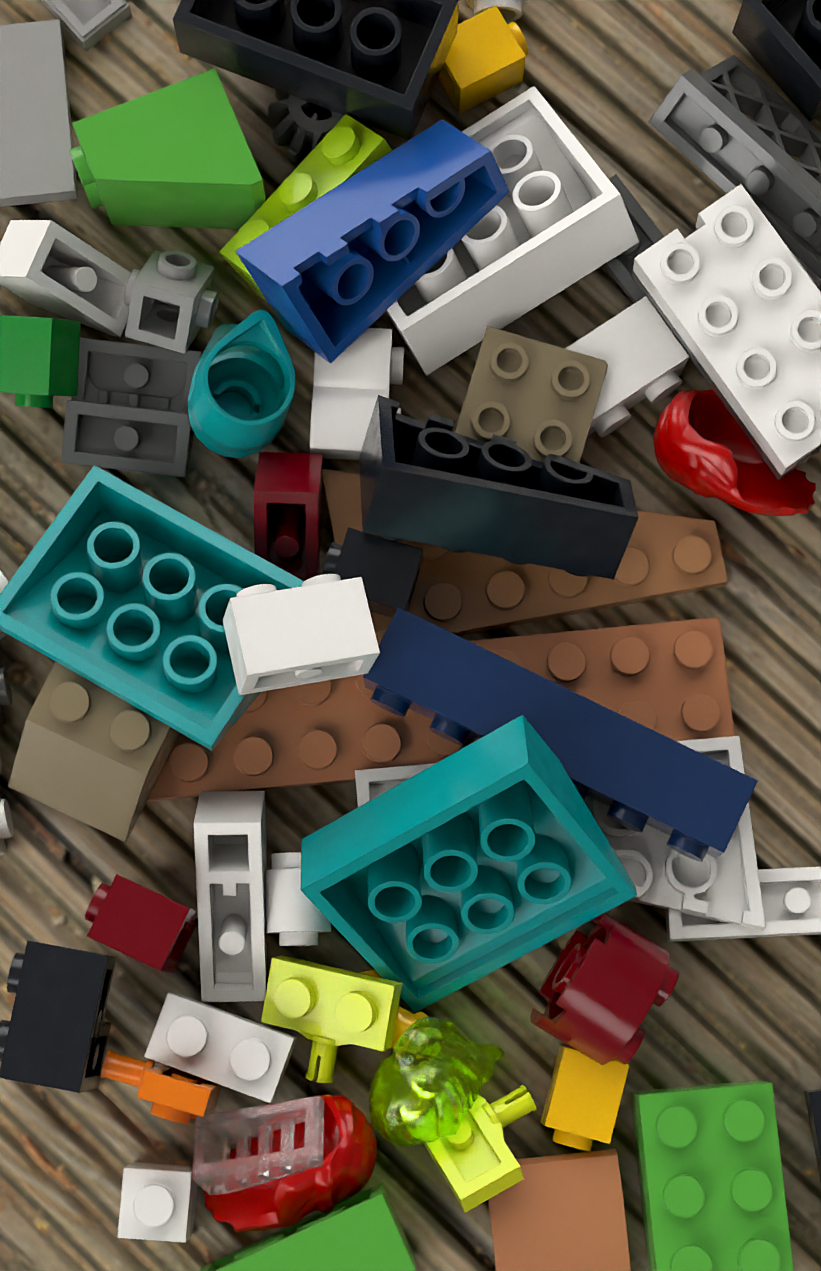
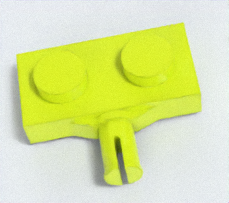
(330, 1009)
(477, 1156)

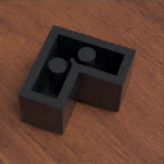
(57, 1017)

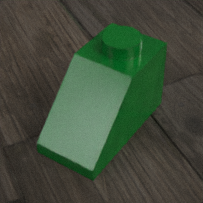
(38, 359)

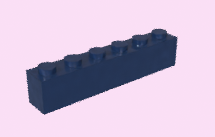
(603, 752)

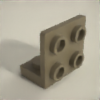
(532, 395)

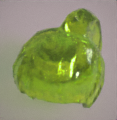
(428, 1082)

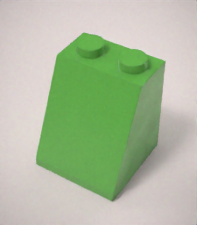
(170, 159)

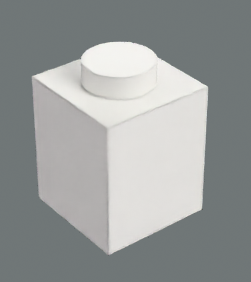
(157, 1202)

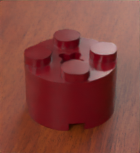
(604, 990)

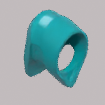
(242, 387)

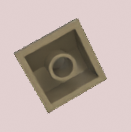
(90, 753)

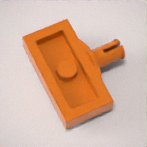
(174, 1093)

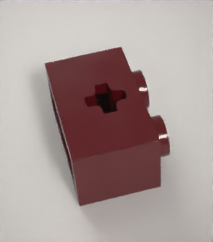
(141, 923)

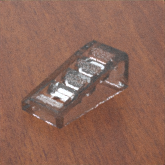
(219, 1130)

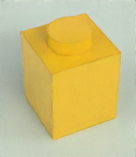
(483, 59)
(583, 1099)

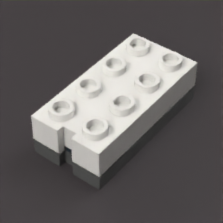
(745, 323)

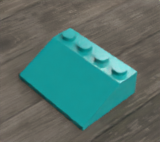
(138, 604)
(464, 866)

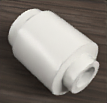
(287, 907)

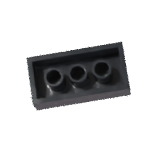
(339, 54)

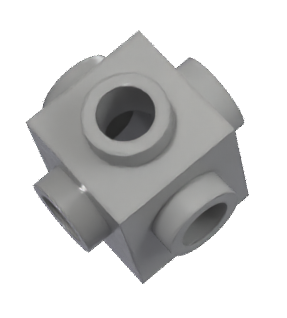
(170, 300)

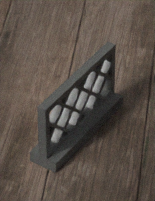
(709, 127)

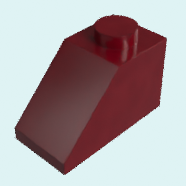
(289, 511)

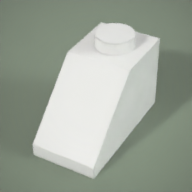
(63, 275)

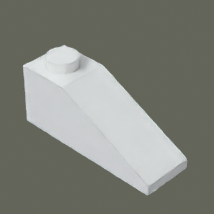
(231, 895)

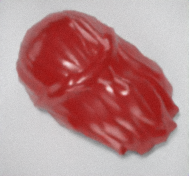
(711, 455)
(346, 1169)

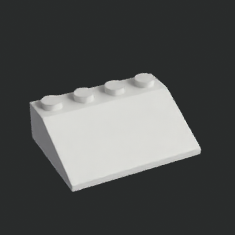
(533, 244)

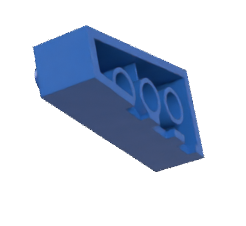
(373, 237)

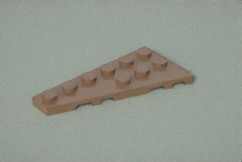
(487, 593)

